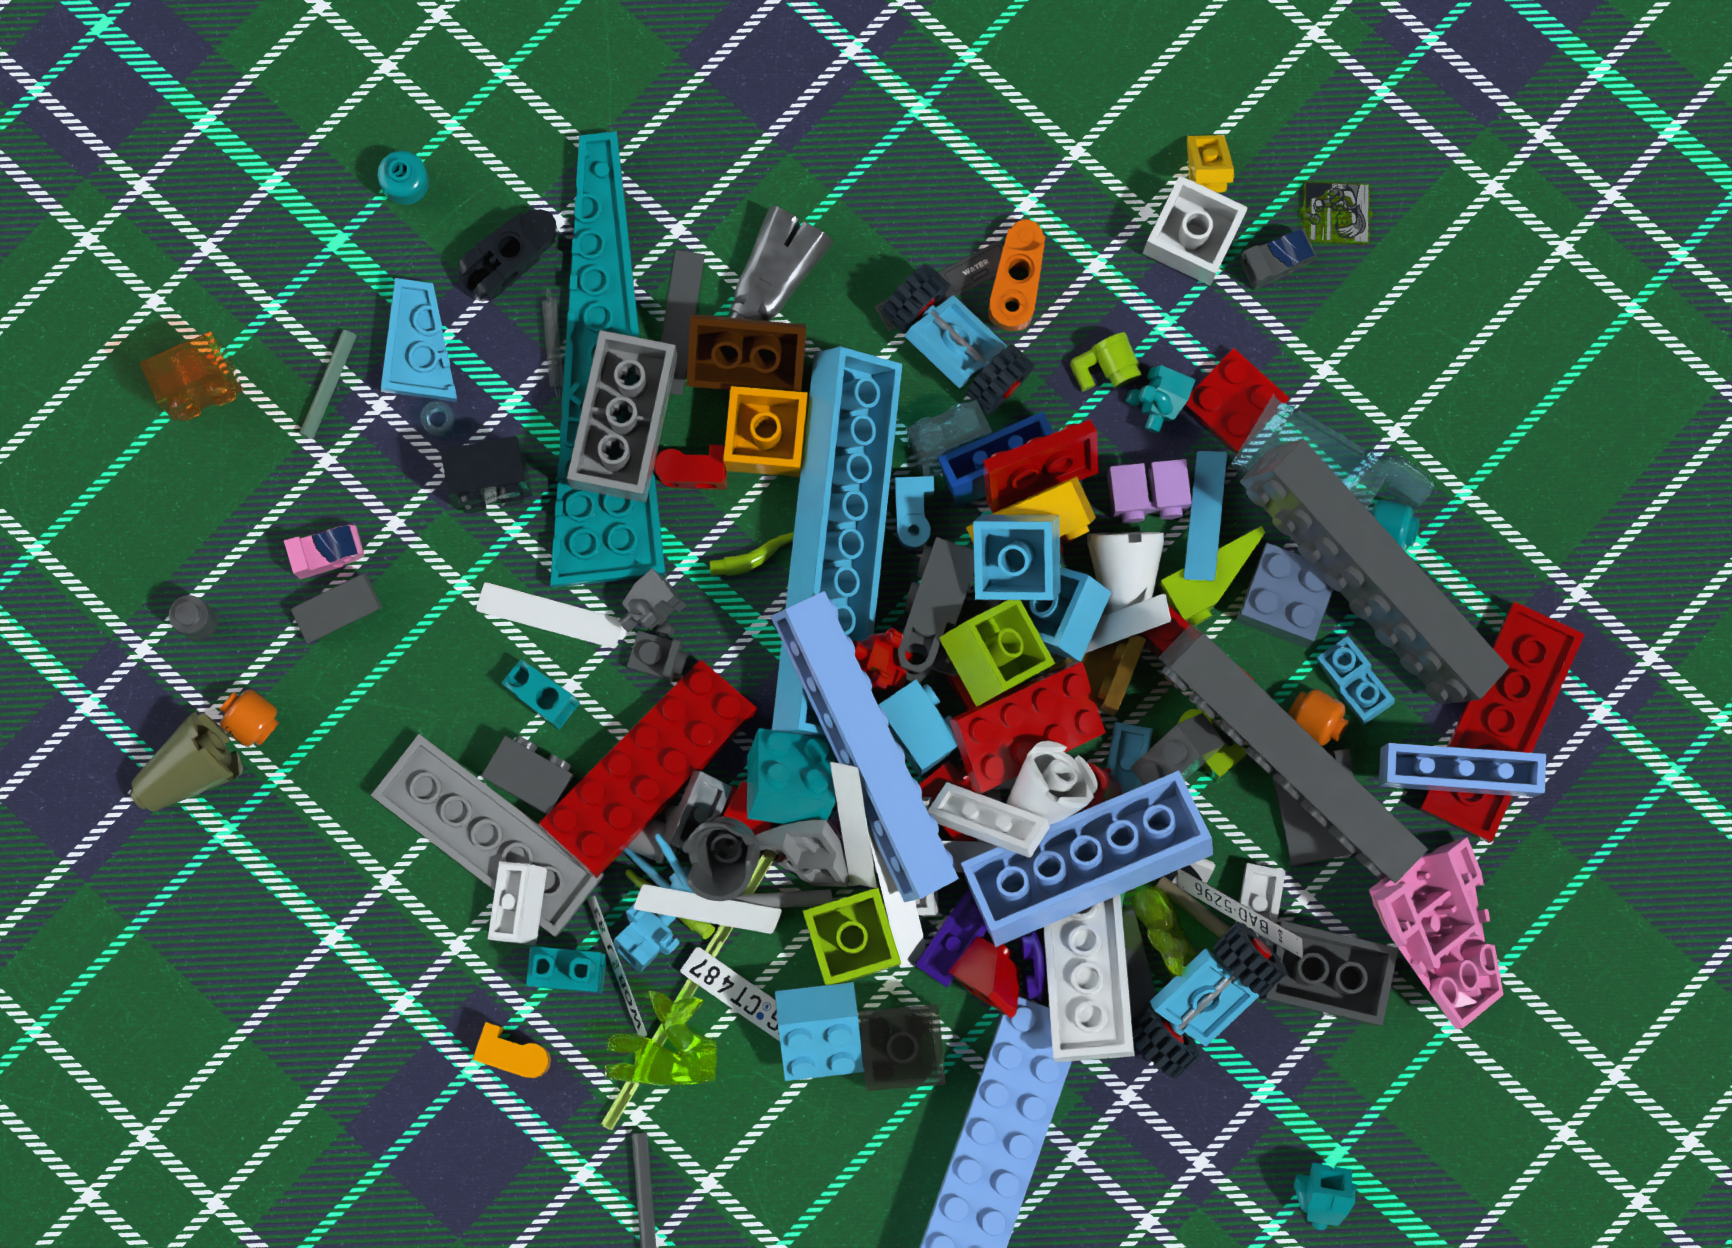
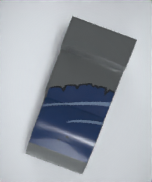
(1277, 258)

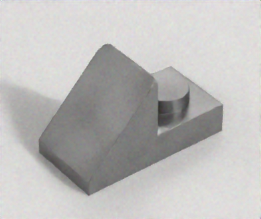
(700, 801)

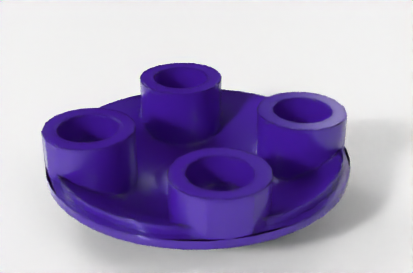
(1035, 978)

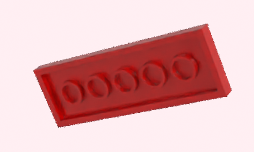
(1509, 713)
(648, 768)

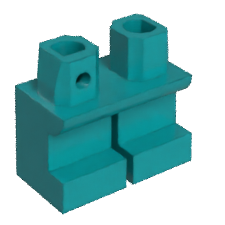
(566, 969)

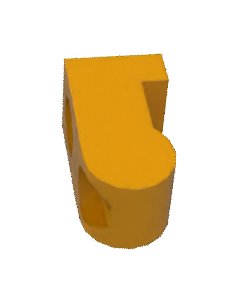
(524, 1060)

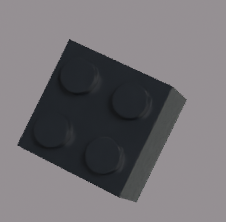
(486, 474)

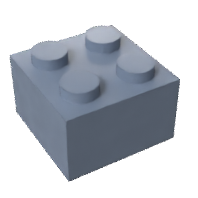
(1285, 596)

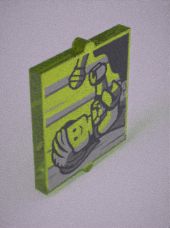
(1336, 212)

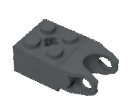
(935, 602)

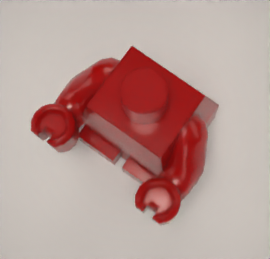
(880, 660)

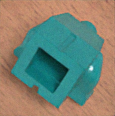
(1162, 397)
(1326, 1195)

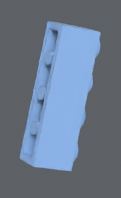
(1462, 770)

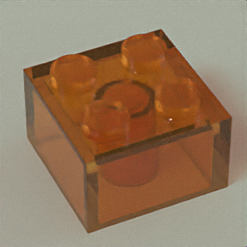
(192, 377)

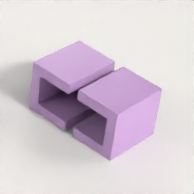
(1167, 485)

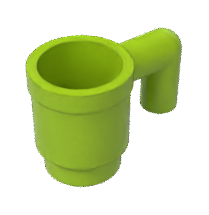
(1115, 360)

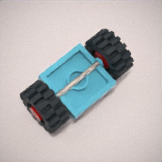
(956, 339)
(1206, 999)

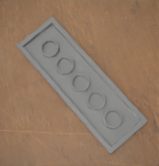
(481, 828)

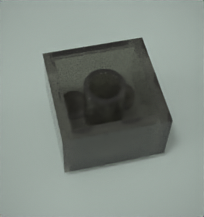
(901, 1047)

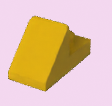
(1210, 162)

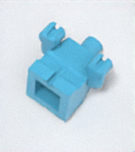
(645, 938)

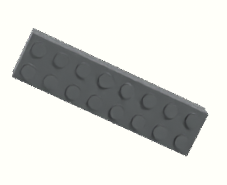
(1373, 573)
(1298, 759)

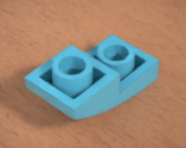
(1355, 681)

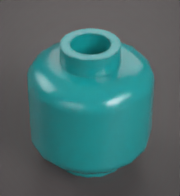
(414, 178)
(1397, 520)

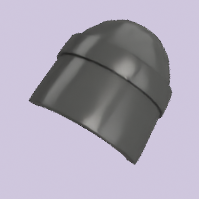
(714, 873)

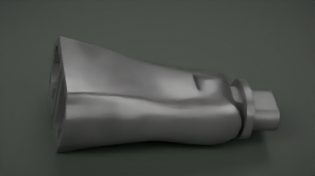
(777, 265)

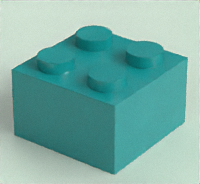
(789, 778)

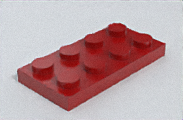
(1003, 730)

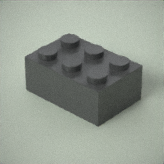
(1335, 976)

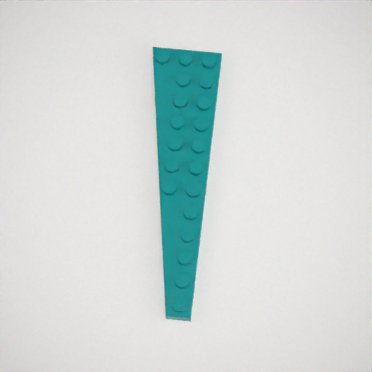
(597, 533)

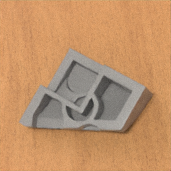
(809, 851)

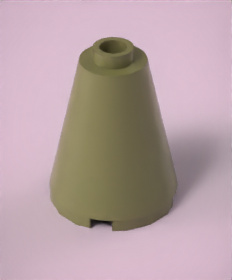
(186, 765)

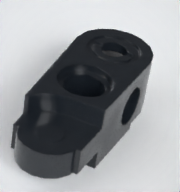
(531, 232)

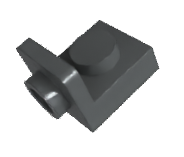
(657, 656)

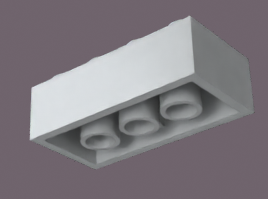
(608, 396)

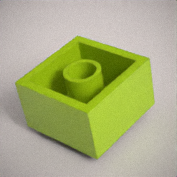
(996, 650)
(852, 937)

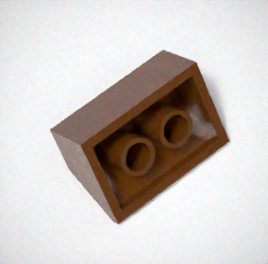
(745, 353)

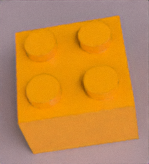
(765, 431)

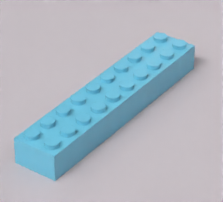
(840, 506)

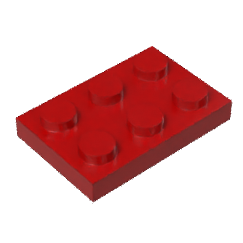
(1040, 464)

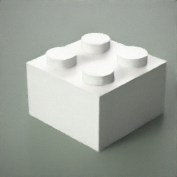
(1194, 230)

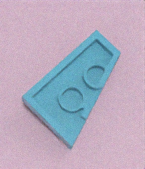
(415, 346)

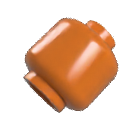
(1319, 715)
(248, 717)

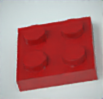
(1232, 399)

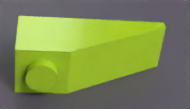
(1197, 597)

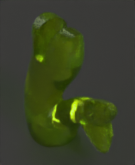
(1164, 928)
(657, 1065)

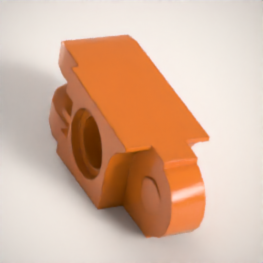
(1021, 249)

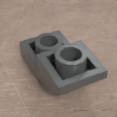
(336, 608)

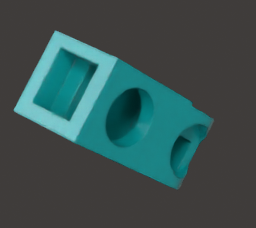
(541, 694)

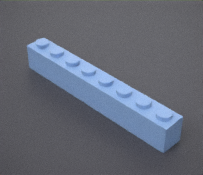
(862, 739)

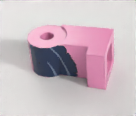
(324, 551)

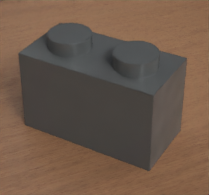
(1181, 750)
(529, 775)

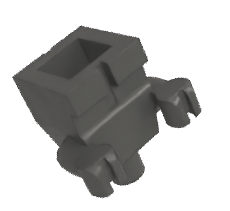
(650, 604)

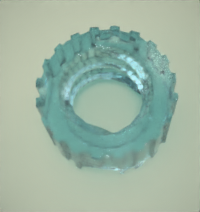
(434, 407)

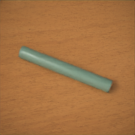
(328, 384)

